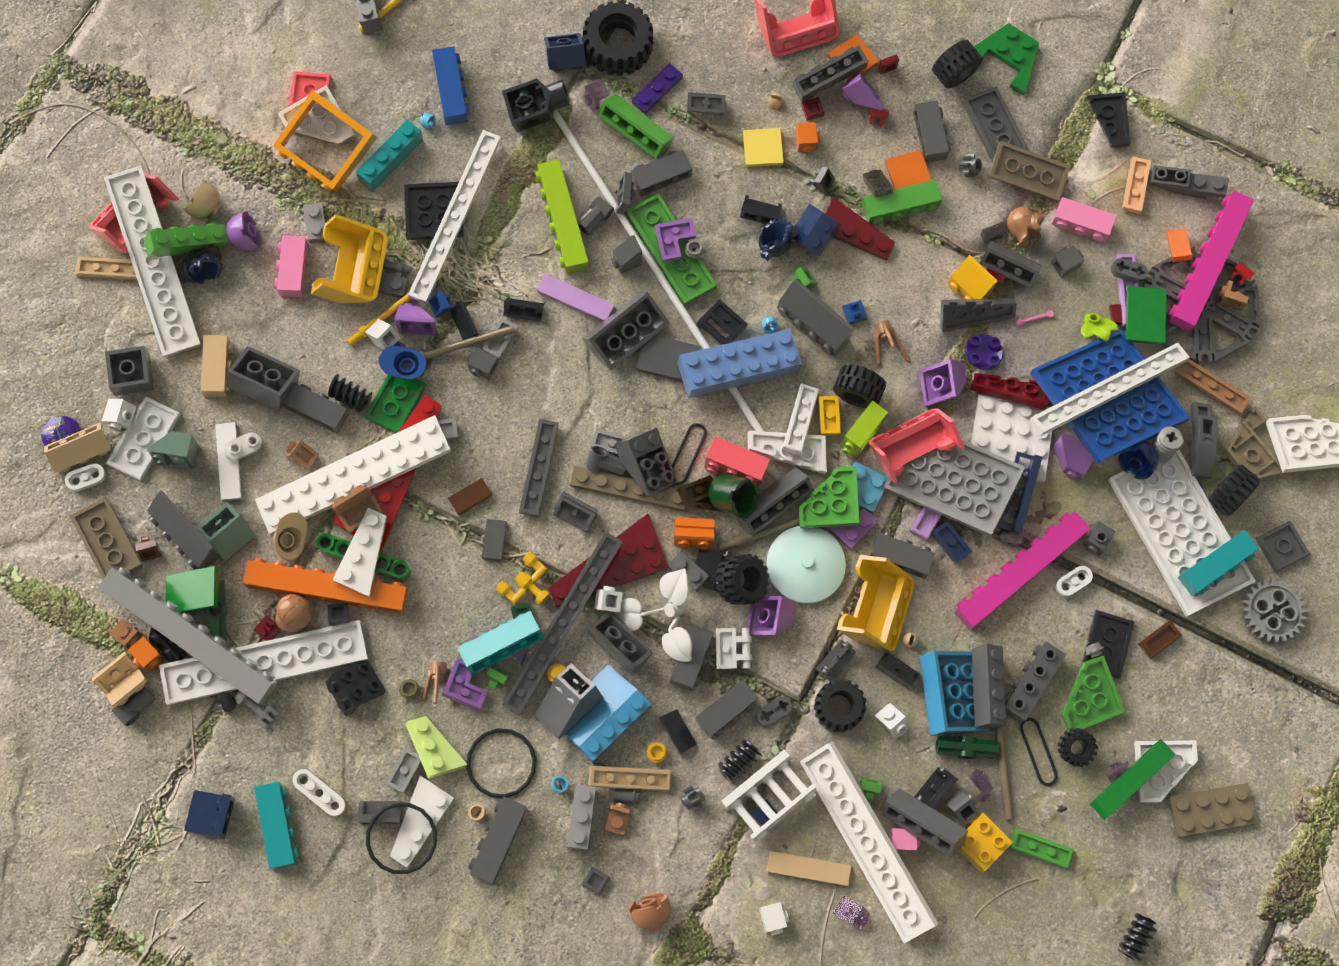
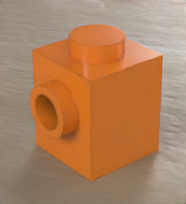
(807, 137)
(145, 654)

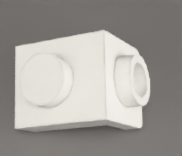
(893, 720)

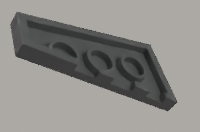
(971, 312)

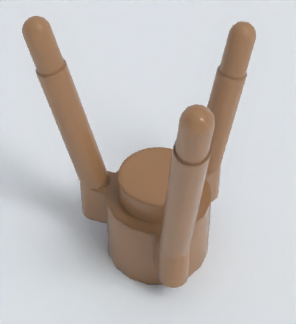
(885, 332)
(437, 673)

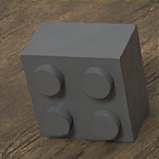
(129, 370)

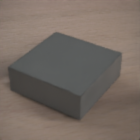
(595, 881)

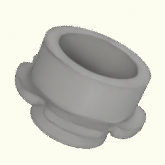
(694, 244)
(1094, 649)

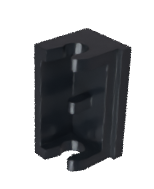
(759, 211)
(897, 670)
(936, 787)

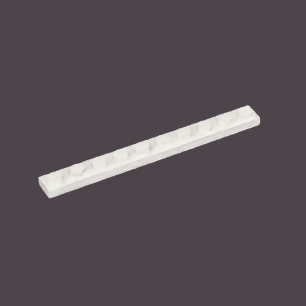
(454, 217)
(1109, 389)

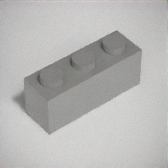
(581, 818)

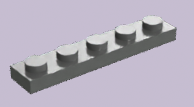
(538, 468)

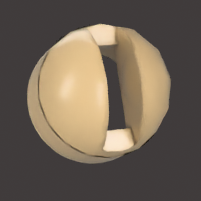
(773, 101)
(906, 638)
(474, 811)

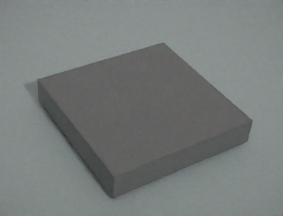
(1282, 546)

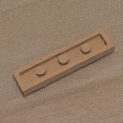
(1212, 386)

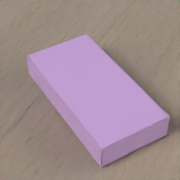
(925, 523)

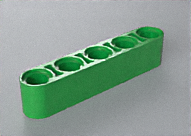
(388, 571)
(1132, 779)

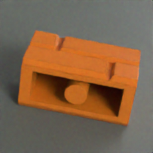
(694, 533)

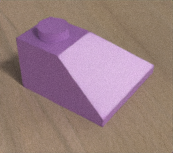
(861, 92)
(414, 320)
(942, 381)
(1072, 457)
(771, 616)

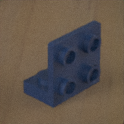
(209, 814)

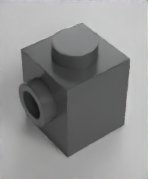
(1067, 260)
(482, 363)
(1099, 538)
(962, 807)

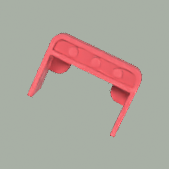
(799, 32)
(107, 224)
(913, 439)

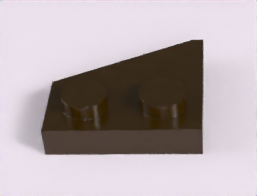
(697, 494)

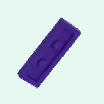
(657, 88)

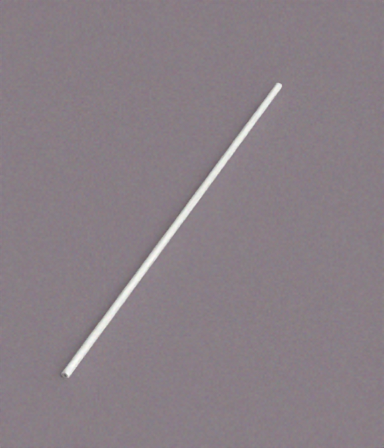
(650, 261)

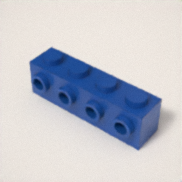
(449, 85)

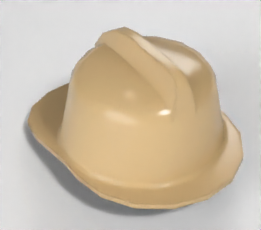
(290, 535)

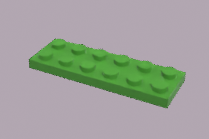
(689, 274)

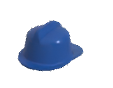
(402, 362)

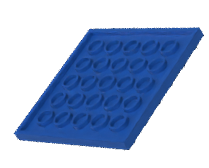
(1122, 421)

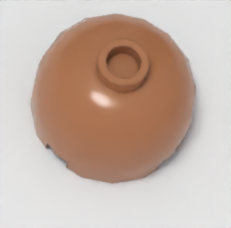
(651, 912)

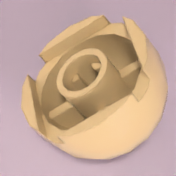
(204, 201)

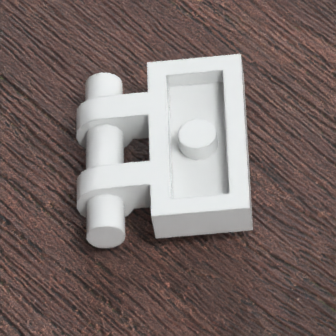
(726, 648)

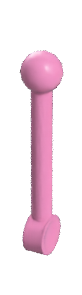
(1049, 314)

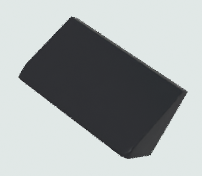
(463, 321)
(677, 731)

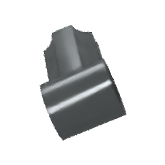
(598, 212)
(601, 460)
(136, 703)

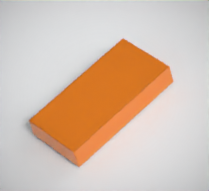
(1179, 245)

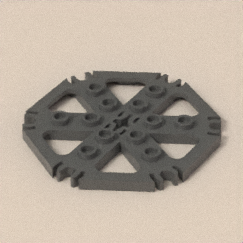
(1217, 314)

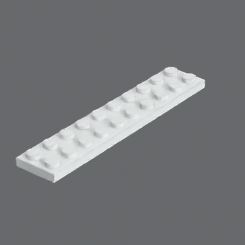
(155, 275)
(366, 467)
(281, 657)
(869, 842)

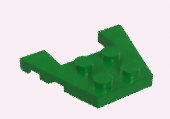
(1013, 49)

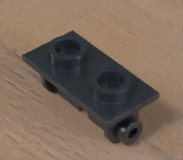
(523, 309)
(169, 650)

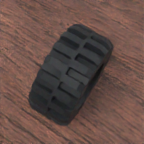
(618, 59)

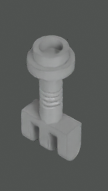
(263, 714)

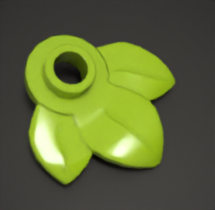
(1098, 326)

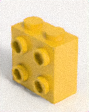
(984, 843)

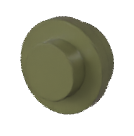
(409, 689)

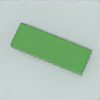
(1041, 849)

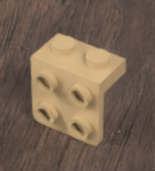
(120, 680)

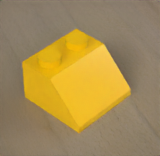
(972, 280)

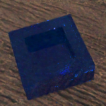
(760, 816)

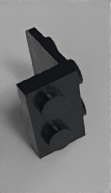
(354, 686)

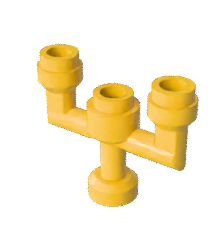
(526, 582)

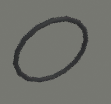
(532, 768)
(424, 861)

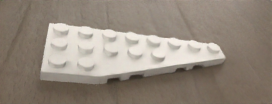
(1304, 442)

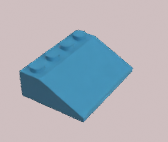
(949, 692)
(610, 716)

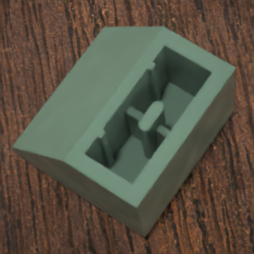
(175, 449)
(226, 531)

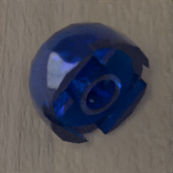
(1140, 460)

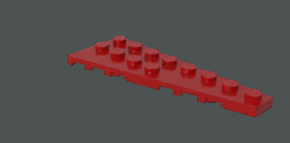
(393, 492)

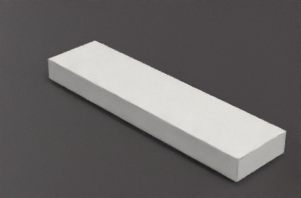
(800, 419)
(228, 470)

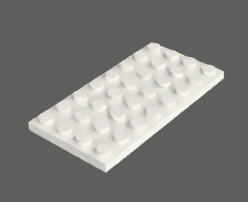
(1178, 528)

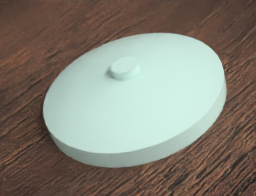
(806, 565)

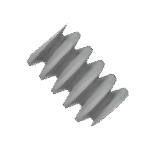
(1168, 443)

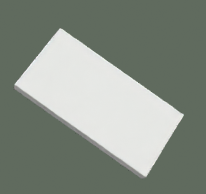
(148, 425)

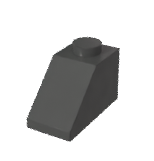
(627, 255)

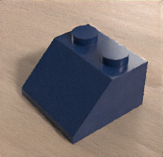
(565, 52)
(815, 229)

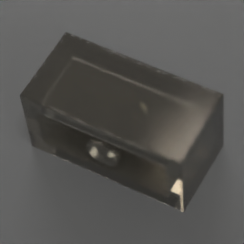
(994, 232)

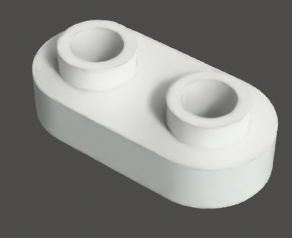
(243, 446)
(85, 476)
(1073, 582)

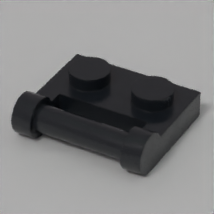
(726, 319)

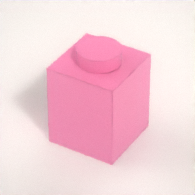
(904, 840)

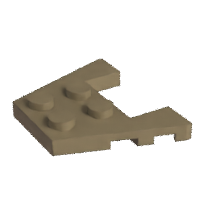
(1250, 451)

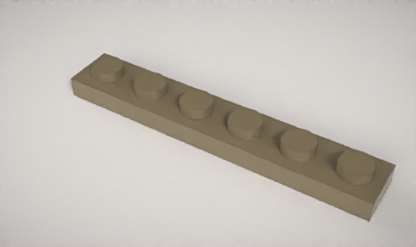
(624, 488)

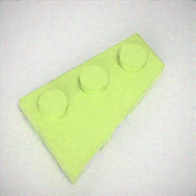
(433, 749)

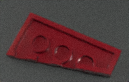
(859, 232)
(1010, 389)

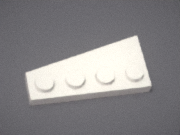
(771, 443)
(361, 557)
(415, 826)

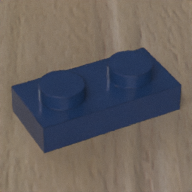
(951, 542)

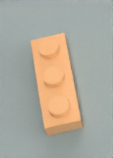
(1136, 185)

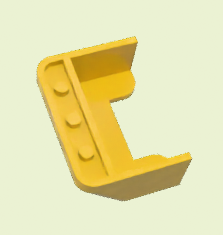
(357, 264)
(881, 604)

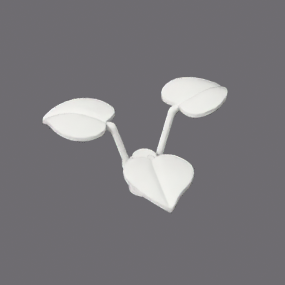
(675, 588)

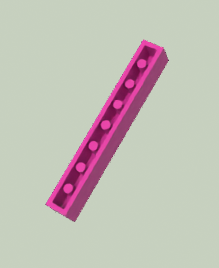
(1211, 261)
(1022, 570)

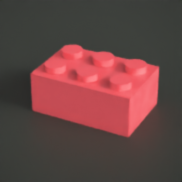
(732, 459)

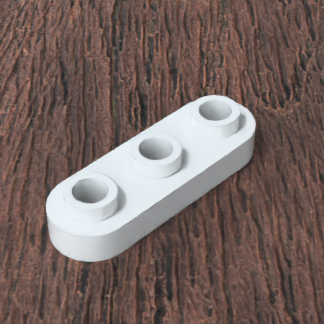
(312, 786)

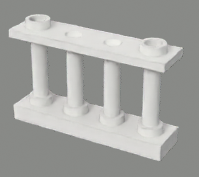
(765, 776)

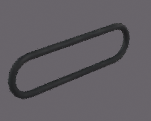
(696, 453)
(1046, 748)

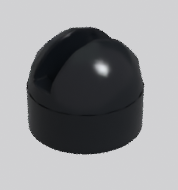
(228, 702)

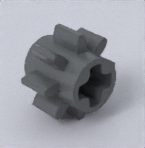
(970, 165)
(693, 798)

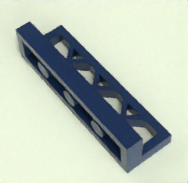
(1026, 495)

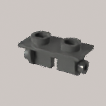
(836, 660)

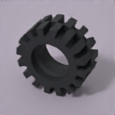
(1085, 755)

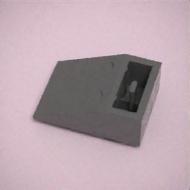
(647, 461)
(567, 701)

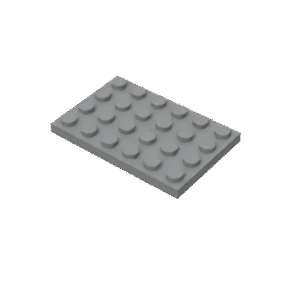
(961, 485)

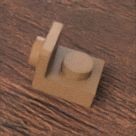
(1232, 299)
(301, 454)
(125, 633)
(618, 819)

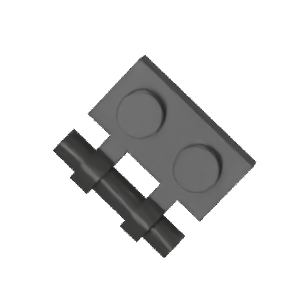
(394, 284)

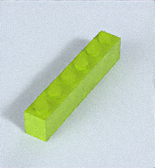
(562, 215)

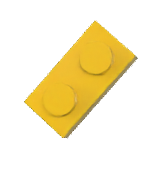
(829, 415)

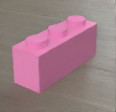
(1083, 220)
(291, 266)

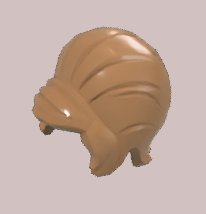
(1023, 224)
(294, 613)

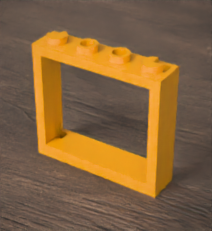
(353, 160)

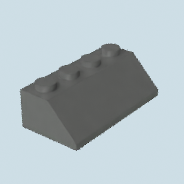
(815, 318)
(626, 330)
(182, 532)

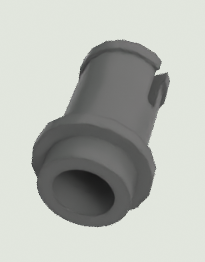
(623, 796)

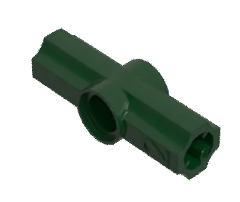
(217, 624)
(967, 747)

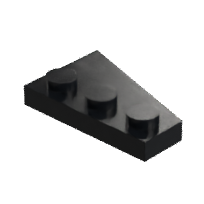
(1112, 116)

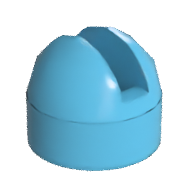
(427, 120)
(773, 327)
(563, 783)

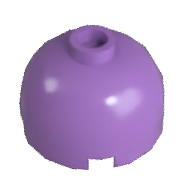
(242, 232)

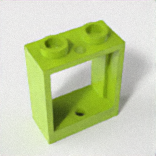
(863, 430)

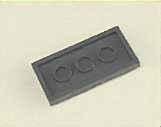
(993, 120)

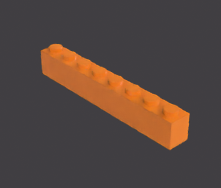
(320, 586)

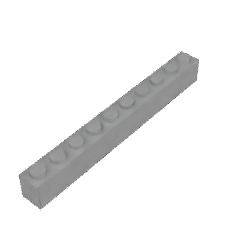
(188, 635)

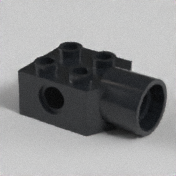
(534, 102)

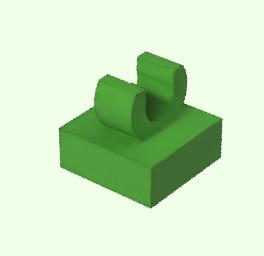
(805, 277)
(498, 676)
(870, 786)

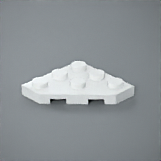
(319, 121)
(1171, 773)

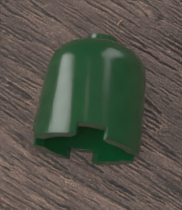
(734, 494)

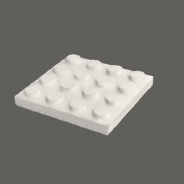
(1005, 429)

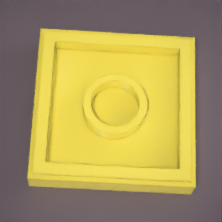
(762, 147)

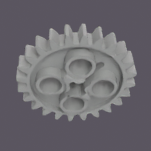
(1283, 626)

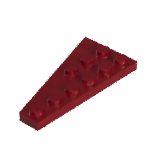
(635, 559)

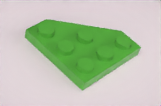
(833, 501)
(1092, 696)

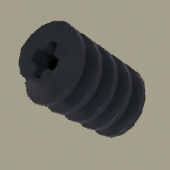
(349, 395)
(738, 760)
(1137, 937)

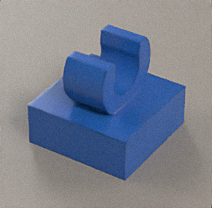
(440, 304)
(854, 312)

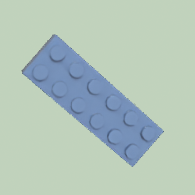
(739, 363)

